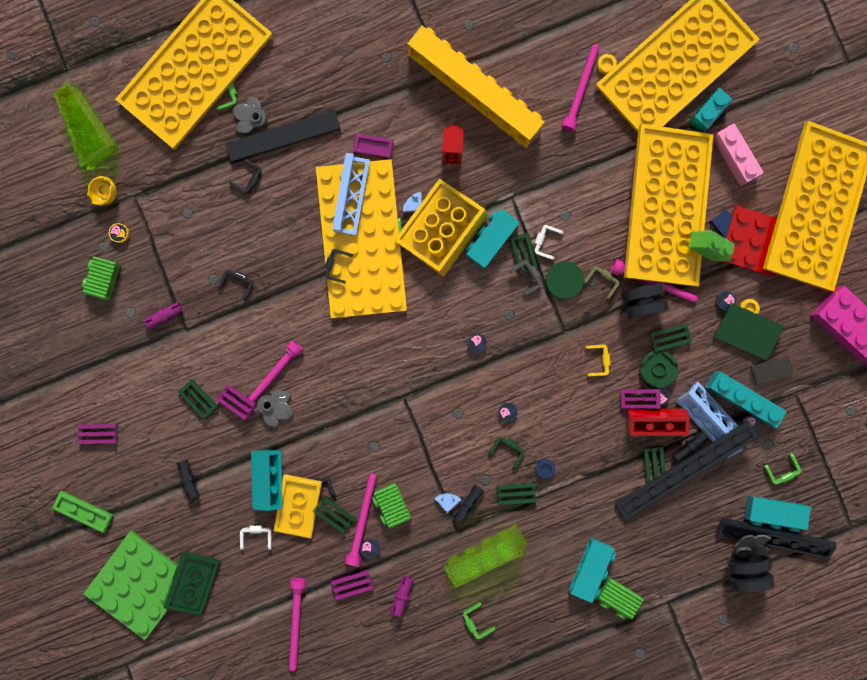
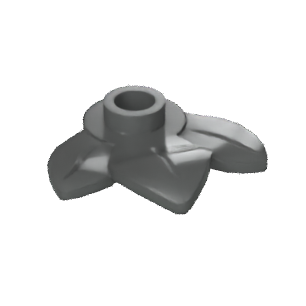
(247, 113)
(278, 407)
(751, 545)

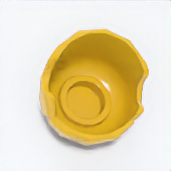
(102, 191)

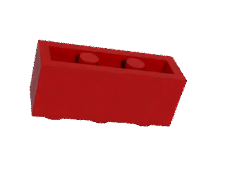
(452, 145)
(658, 422)

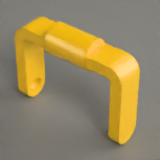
(605, 358)

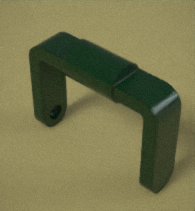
(511, 444)

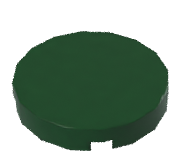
(564, 280)
(659, 369)

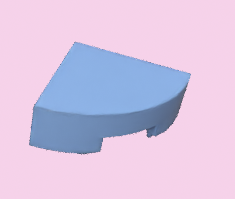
(412, 203)
(447, 501)

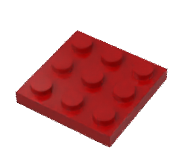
(751, 238)

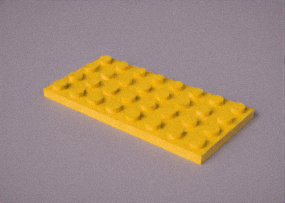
(677, 62)
(194, 68)
(668, 204)
(818, 207)
(376, 269)

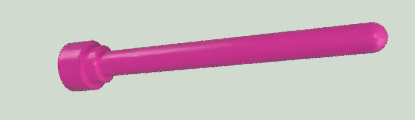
(569, 123)
(619, 267)
(292, 351)
(353, 557)
(297, 586)

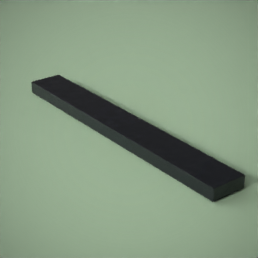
(686, 469)

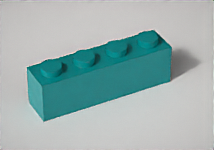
(745, 399)

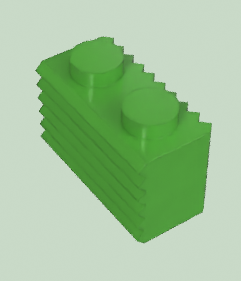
(711, 245)
(100, 278)
(391, 505)
(619, 598)

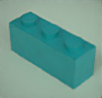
(491, 238)
(266, 480)
(777, 513)
(592, 570)

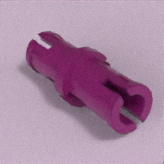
(163, 315)
(402, 596)

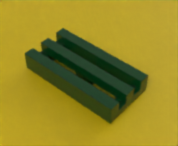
(530, 249)
(686, 333)
(209, 410)
(654, 460)
(521, 493)
(346, 523)

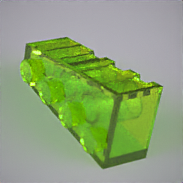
(87, 131)
(486, 556)

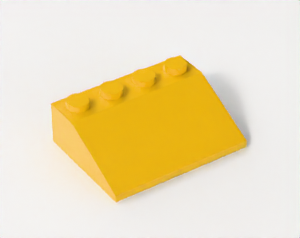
(441, 227)

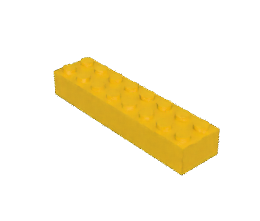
(474, 86)

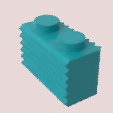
(710, 110)

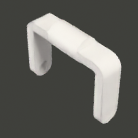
(540, 238)
(256, 529)

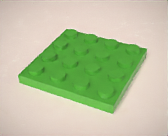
(134, 585)

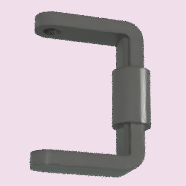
(534, 273)

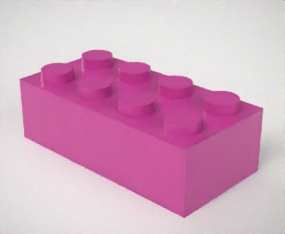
(845, 320)

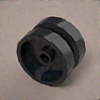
(645, 301)
(750, 573)

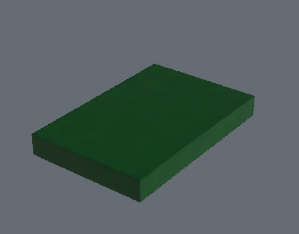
(748, 331)
(191, 583)

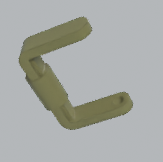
(607, 275)

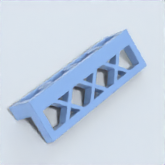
(344, 190)
(701, 414)

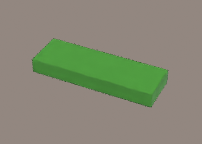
(82, 511)

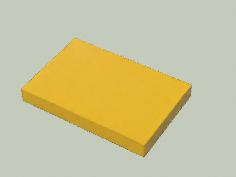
(298, 502)

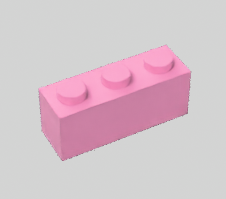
(737, 155)

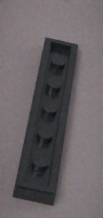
(283, 136)
(779, 538)

